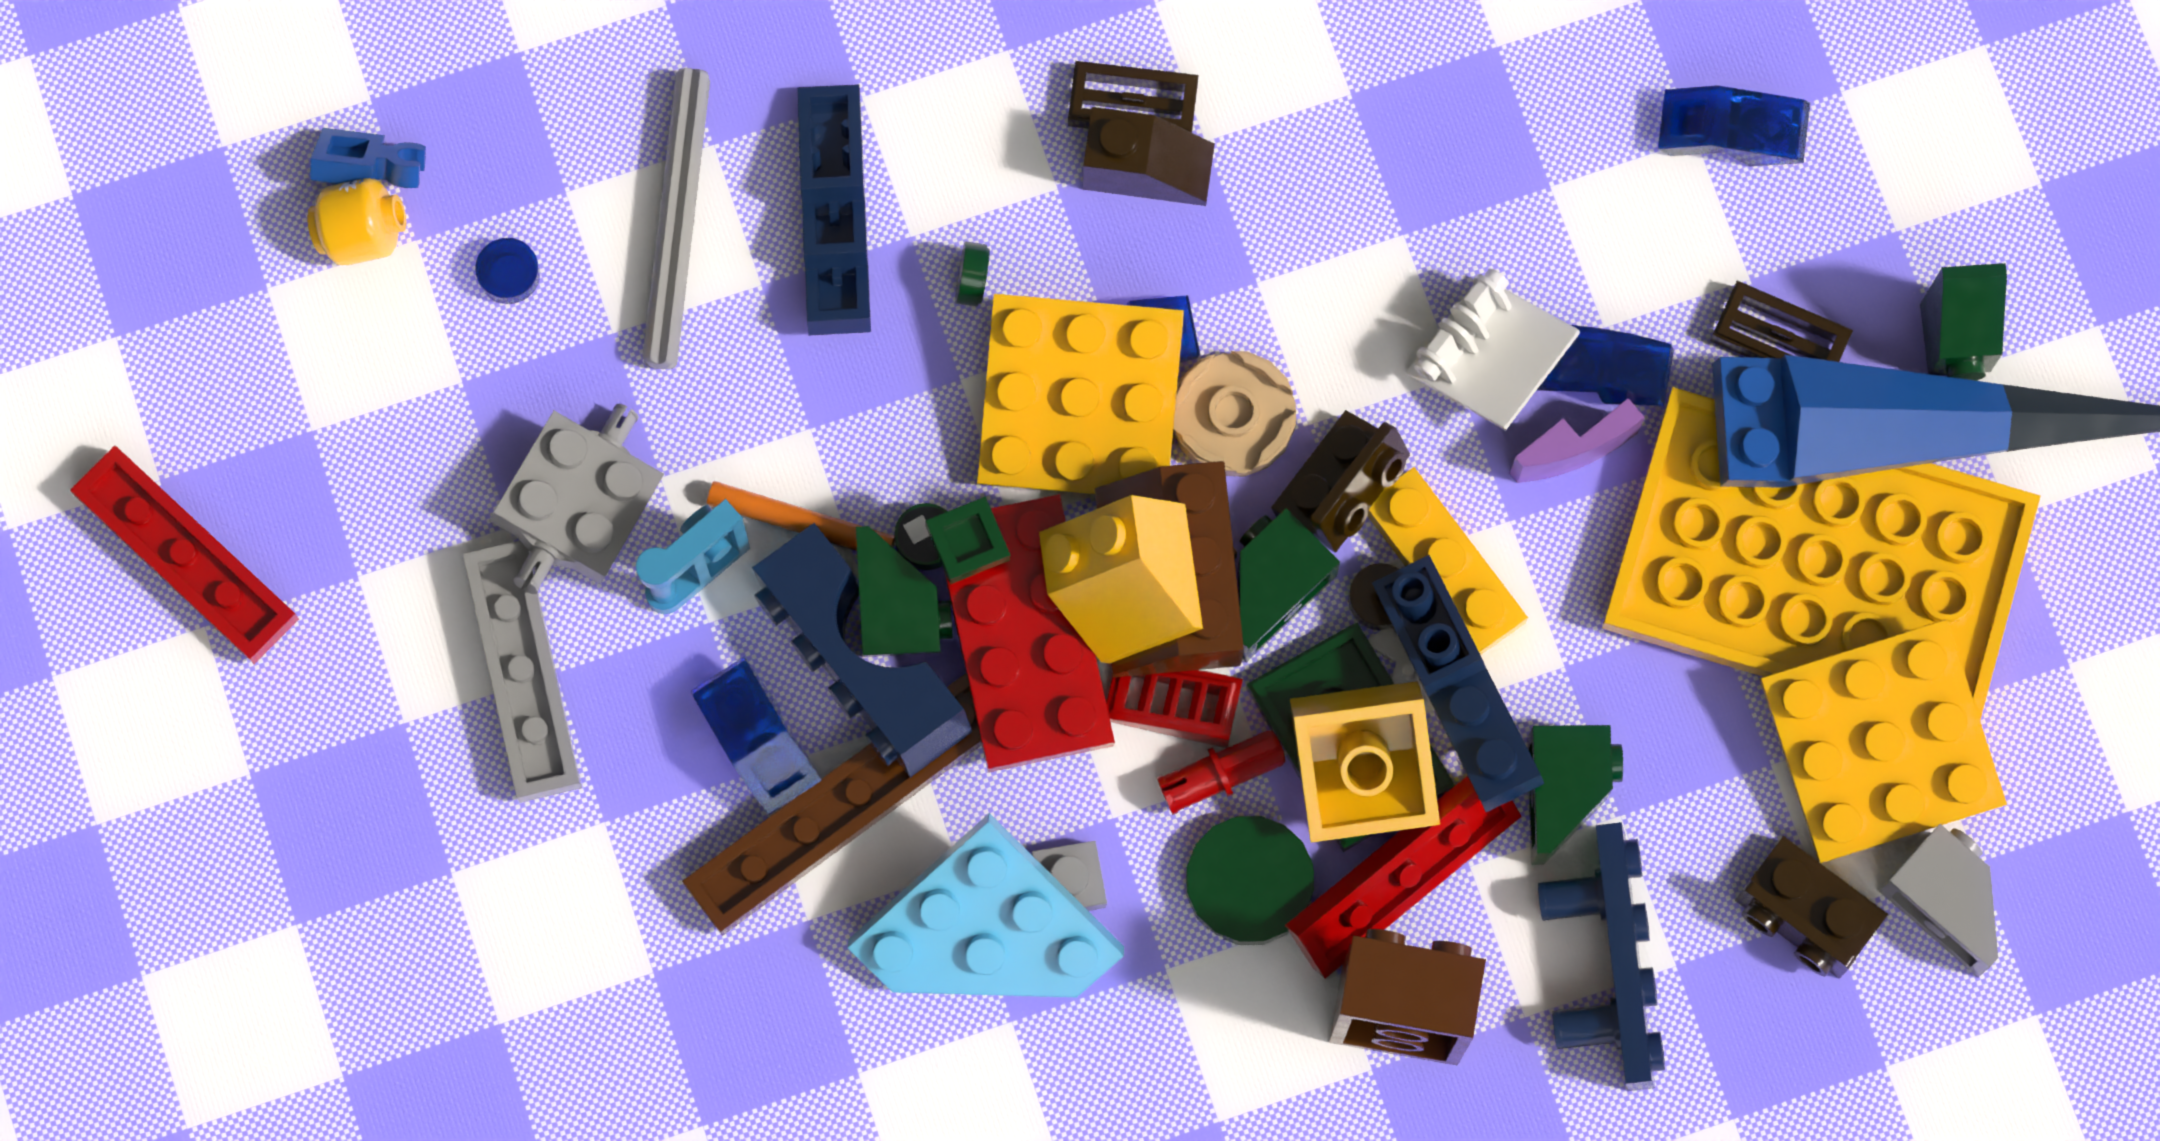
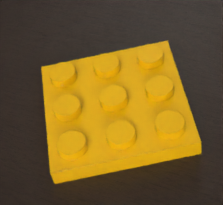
(1077, 392)
(1883, 741)

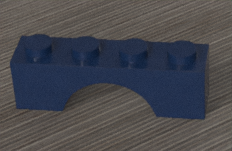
(905, 706)

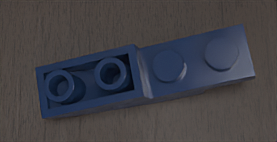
(1458, 683)

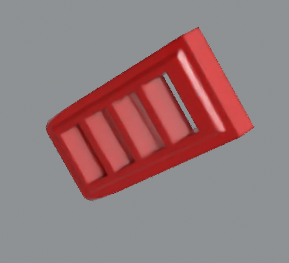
(1202, 682)

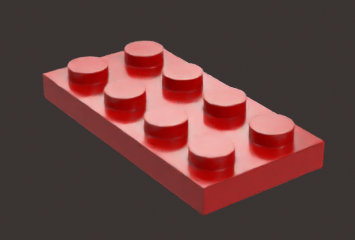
(1023, 660)

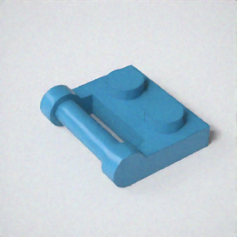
(707, 548)

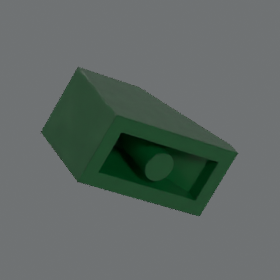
(1965, 320)
(1278, 576)
(897, 602)
(1578, 778)

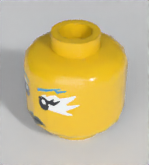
(356, 221)

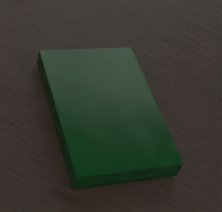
(1331, 666)

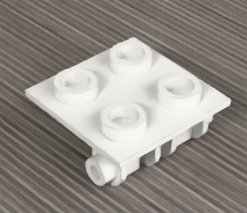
(1492, 350)

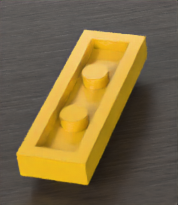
(1419, 526)

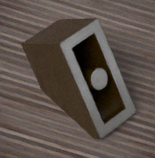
(1146, 158)

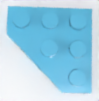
(986, 926)

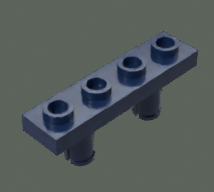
(1635, 987)

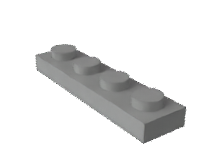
(522, 674)

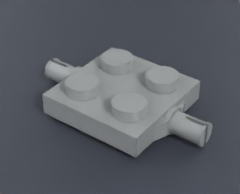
(576, 498)

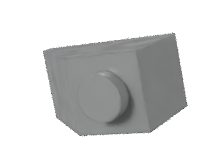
(1949, 896)

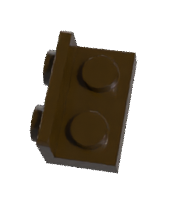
(1344, 478)
(1809, 909)

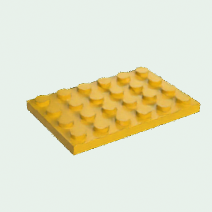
(1814, 565)

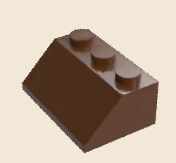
(1205, 496)

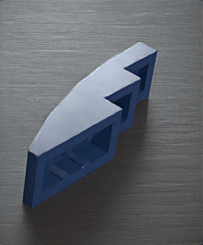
(833, 210)

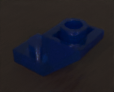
(1736, 122)
(755, 735)

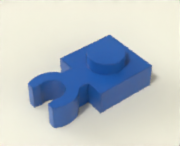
(352, 156)

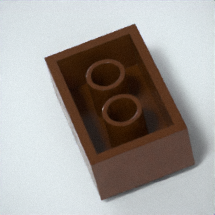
(1408, 997)

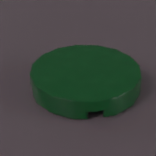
(1249, 879)

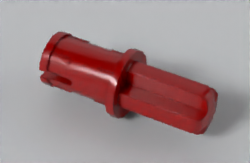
(1221, 771)

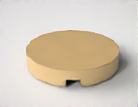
(1234, 412)

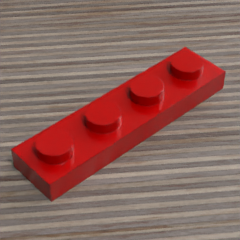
(184, 554)
(1397, 876)

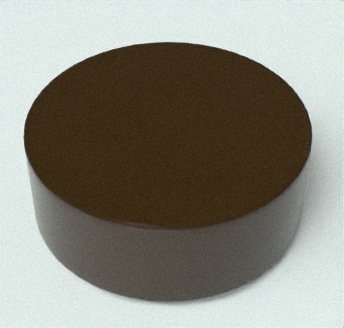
(1364, 600)

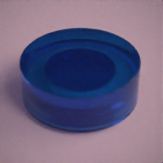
(507, 270)

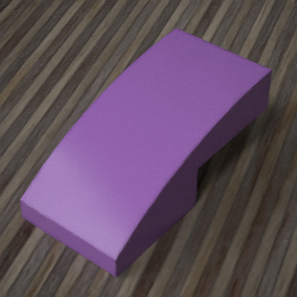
(1563, 450)

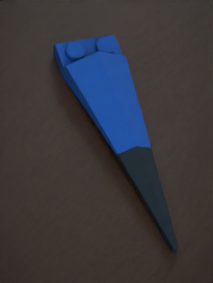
(1832, 419)

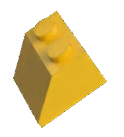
(1124, 575)
(1365, 761)

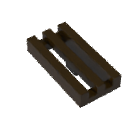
(1135, 77)
(1783, 310)

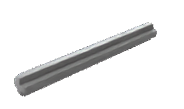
(676, 219)

